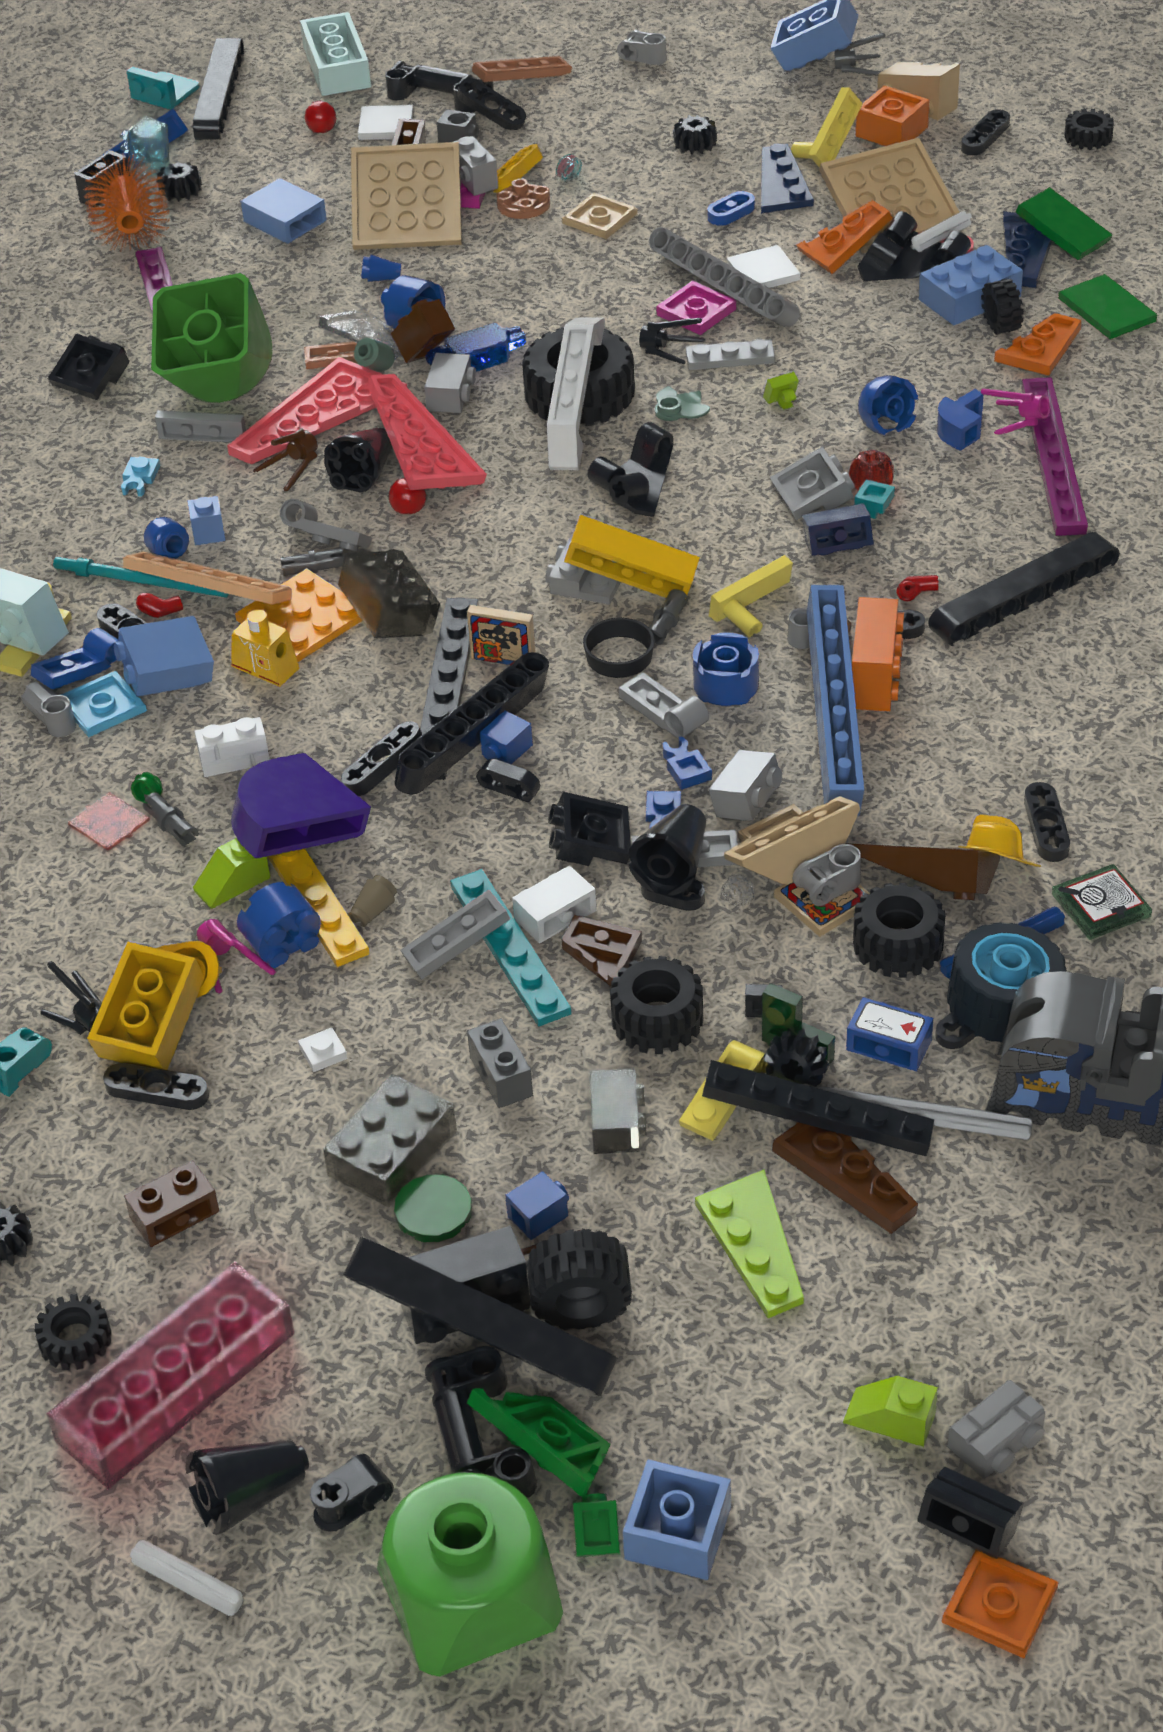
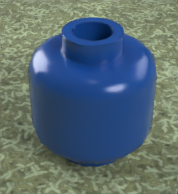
(166, 537)

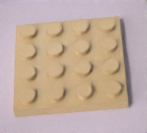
(896, 178)
(406, 196)

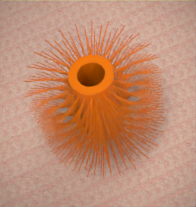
(126, 203)

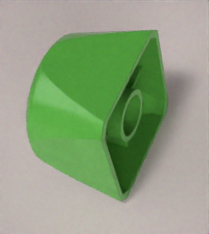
(210, 338)
(467, 1571)

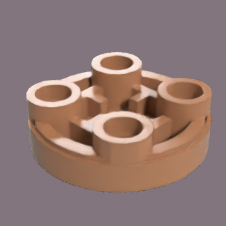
(523, 200)

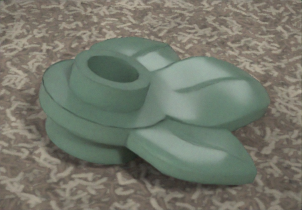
(674, 406)

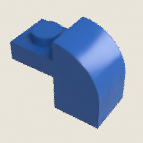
(960, 419)

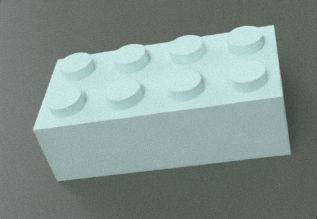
(335, 54)
(29, 614)

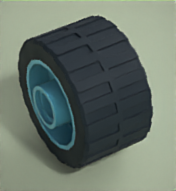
(991, 968)

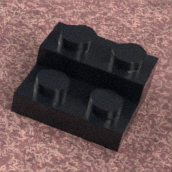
(89, 366)
(589, 830)

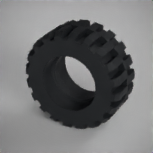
(608, 384)

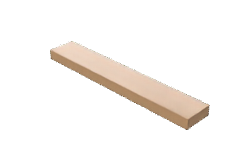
(208, 577)

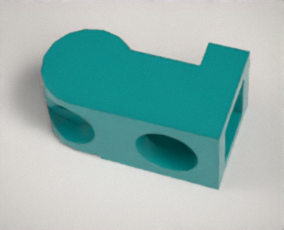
(19, 1056)

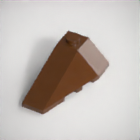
(945, 869)

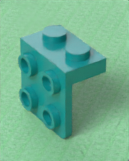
(159, 88)

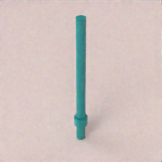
(86, 567)

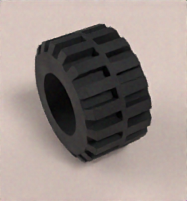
(899, 949)
(656, 1024)
(579, 1279)

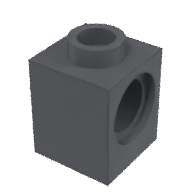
(456, 124)

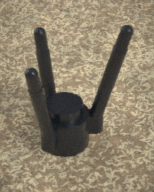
(653, 337)
(84, 1010)

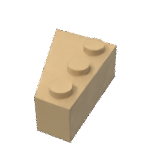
(931, 82)

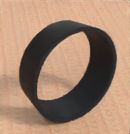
(618, 628)

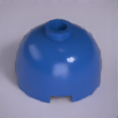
(889, 398)

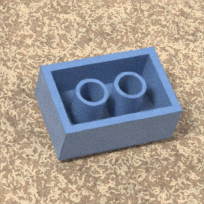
(814, 33)
(957, 285)

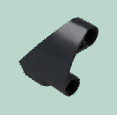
(893, 258)
(641, 478)

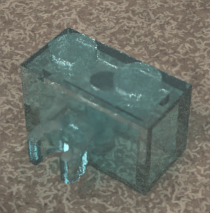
(149, 141)

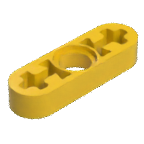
(518, 166)

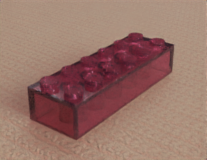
(170, 1374)

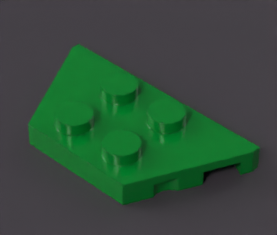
(548, 1434)

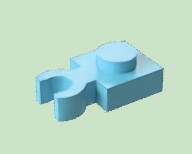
(137, 472)

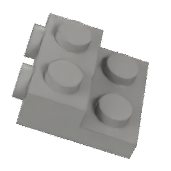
(813, 483)
(577, 582)

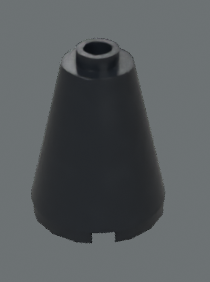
(669, 851)
(242, 1479)

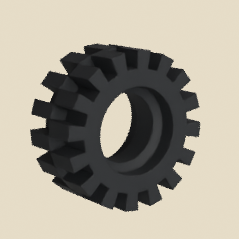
(1089, 129)
(1002, 306)
(80, 1349)

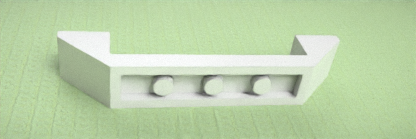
(569, 392)

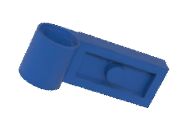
(77, 664)

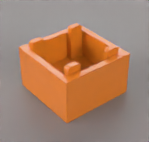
(892, 116)

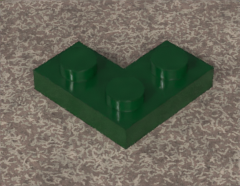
(784, 1010)

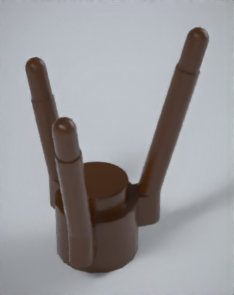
(301, 445)

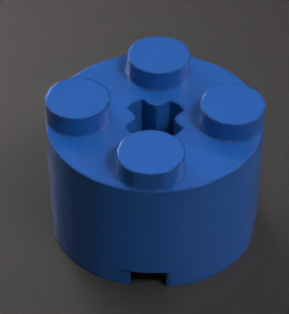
(406, 292)
(726, 669)
(279, 923)

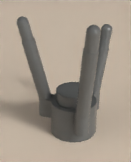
(846, 58)

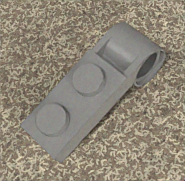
(321, 532)
(663, 706)

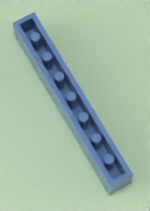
(834, 694)

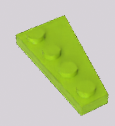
(754, 1240)

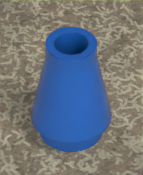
(379, 269)

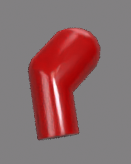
(914, 585)
(156, 606)

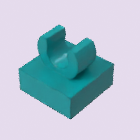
(875, 497)

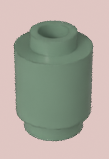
(374, 354)

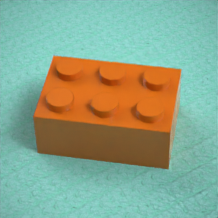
(877, 653)

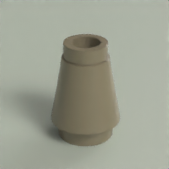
(373, 899)

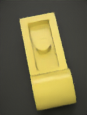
(708, 1115)

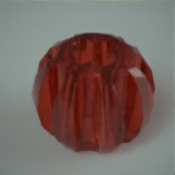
(871, 466)

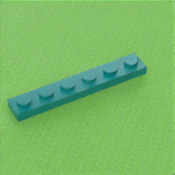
(516, 956)

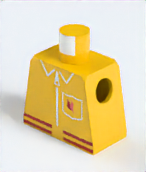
(263, 649)

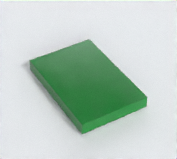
(1063, 223)
(1107, 306)

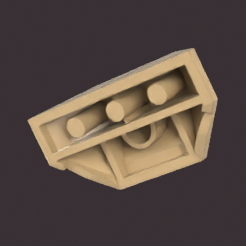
(796, 840)

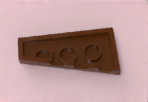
(847, 1173)

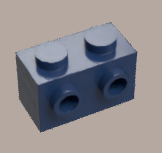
(838, 530)

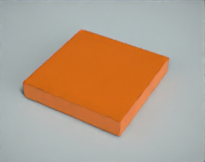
(1000, 1603)

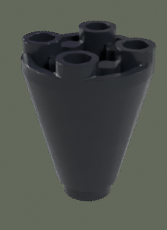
(357, 459)

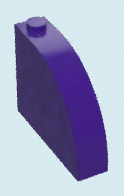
(293, 807)

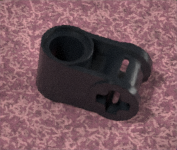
(350, 1489)

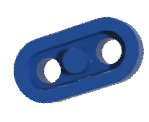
(731, 208)

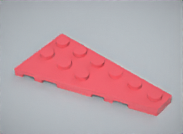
(320, 404)
(420, 442)

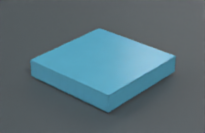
(104, 703)

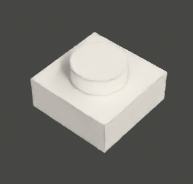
(322, 1049)

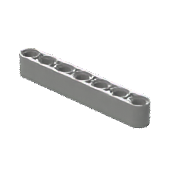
(724, 277)

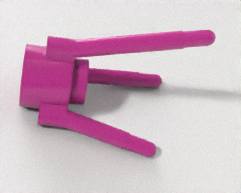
(1029, 405)
(217, 936)

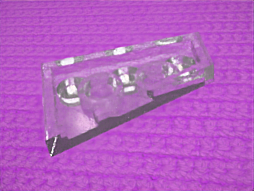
(358, 325)

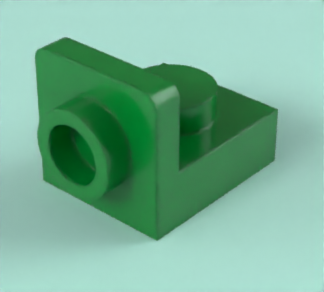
(596, 1526)

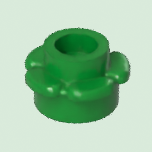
(145, 784)

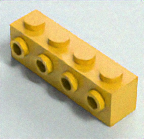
(632, 555)

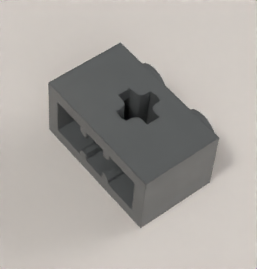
(500, 1063)

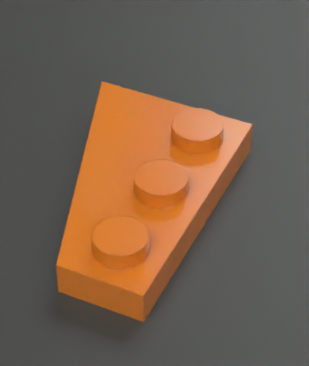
(843, 241)
(1043, 347)

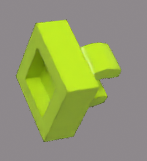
(782, 390)

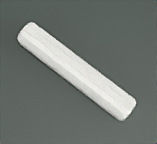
(940, 231)
(186, 1577)

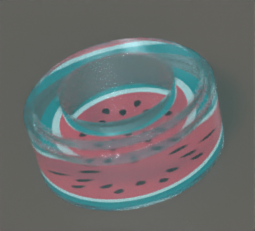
(568, 167)

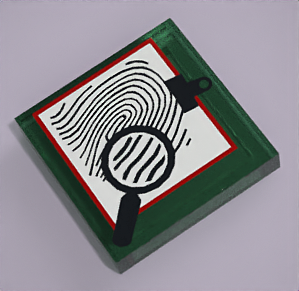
(1101, 901)

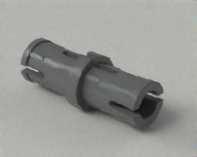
(313, 561)
(667, 615)
(170, 819)

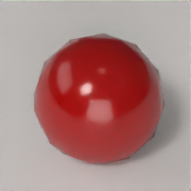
(320, 117)
(406, 500)

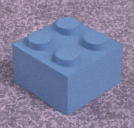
(677, 1519)

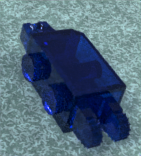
(485, 345)

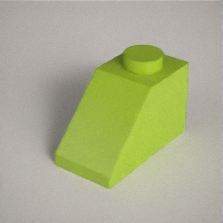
(230, 874)
(894, 1409)

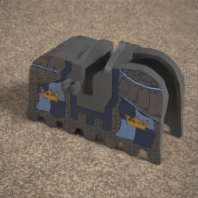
(1061, 1050)

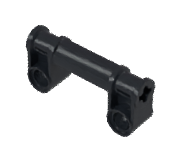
(404, 79)
(458, 1422)

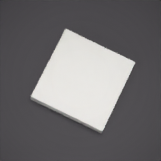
(381, 121)
(766, 266)

